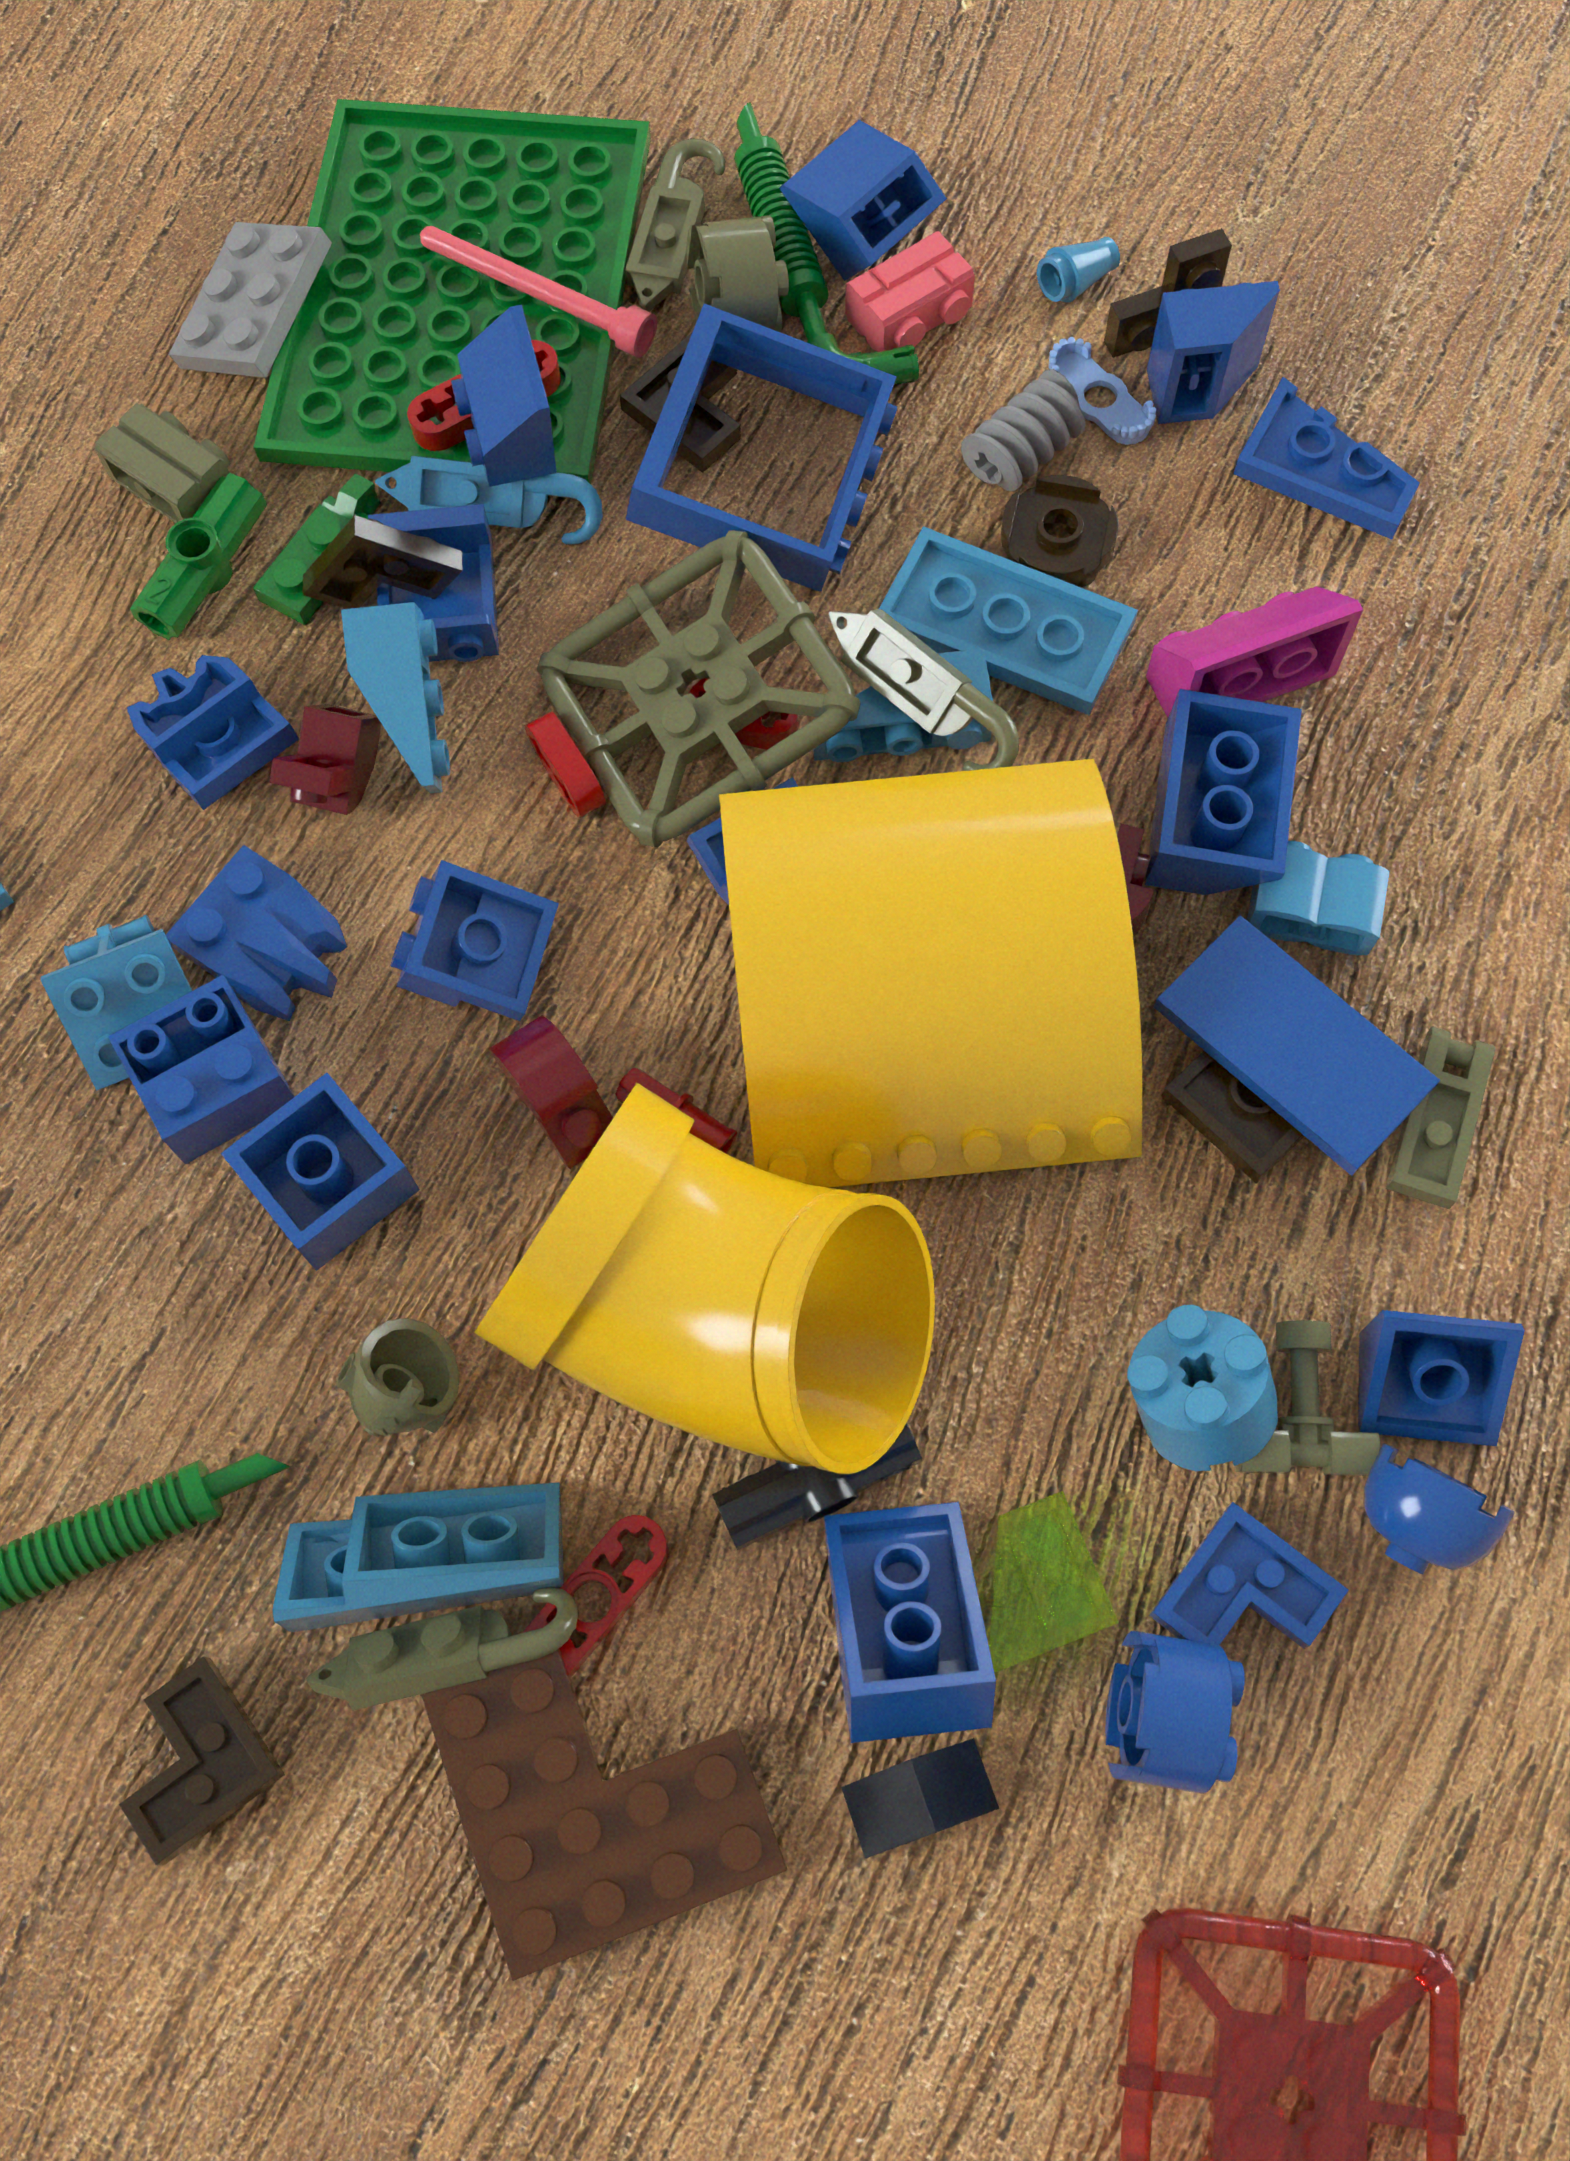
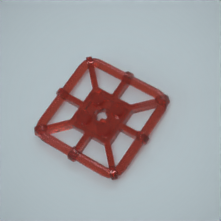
(1261, 2049)

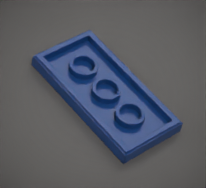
(1296, 1044)

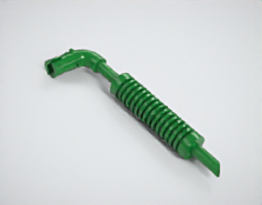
(761, 174)
(122, 1526)

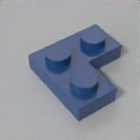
(1244, 1567)

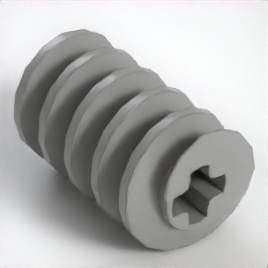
(1025, 432)

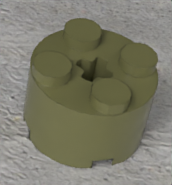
(737, 269)

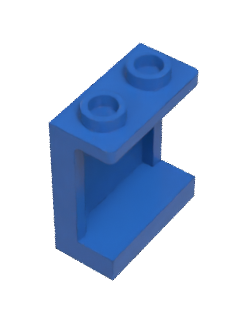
(467, 607)

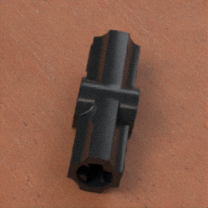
(793, 1492)

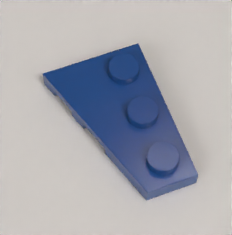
(1319, 465)

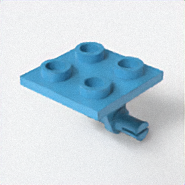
(111, 985)

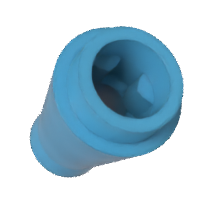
(1075, 267)

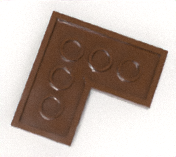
(582, 1855)

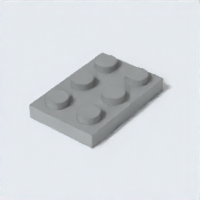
(250, 299)

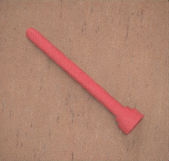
(629, 327)

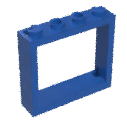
(788, 364)

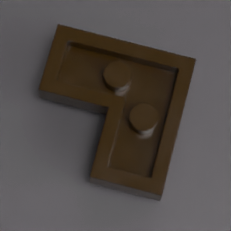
(1189, 265)
(709, 429)
(375, 554)
(218, 1767)

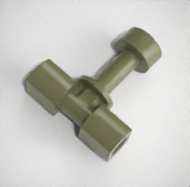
(1305, 1436)

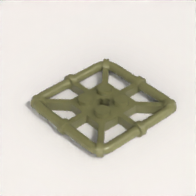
(732, 696)

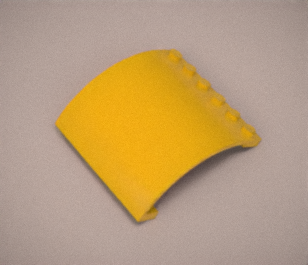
(934, 974)

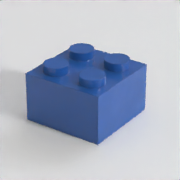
(321, 1171)

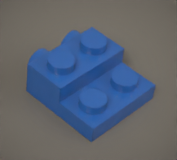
(474, 941)

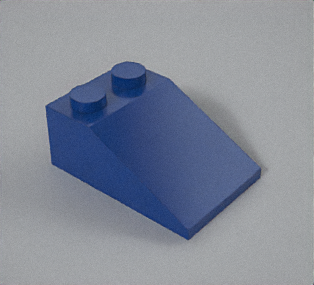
(908, 1623)

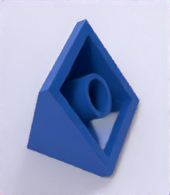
(1436, 1376)

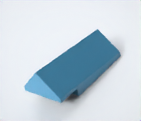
(421, 1555)

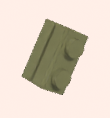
(161, 461)

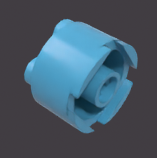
(1204, 1389)

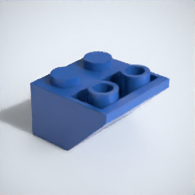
(862, 196)
(1207, 347)
(201, 1069)

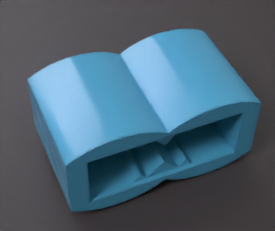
(1323, 901)

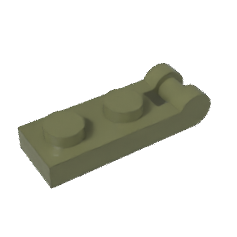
(1442, 1127)

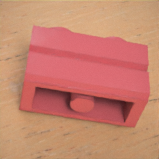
(910, 294)

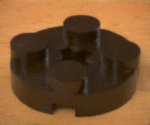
(1068, 502)

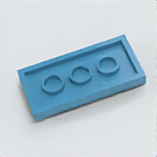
(1029, 623)

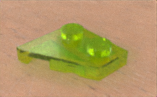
(1043, 1584)

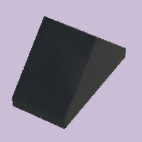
(919, 1797)

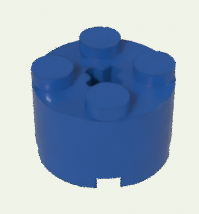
(1173, 1713)

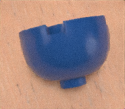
(1429, 1515)

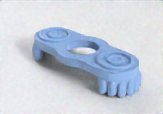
(1126, 418)

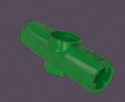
(198, 556)

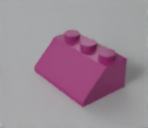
(1259, 651)

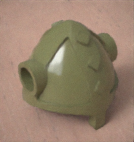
(401, 1378)

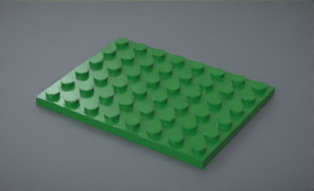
(396, 315)

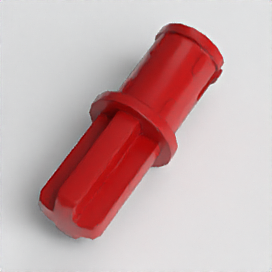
(704, 1126)

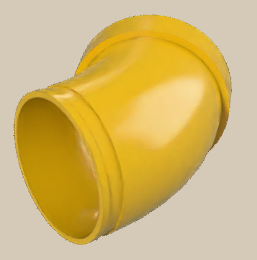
(726, 1297)

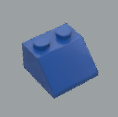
(505, 402)

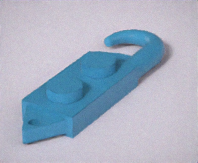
(518, 504)

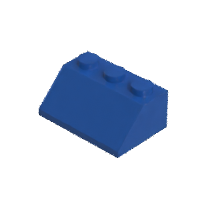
(1223, 794)

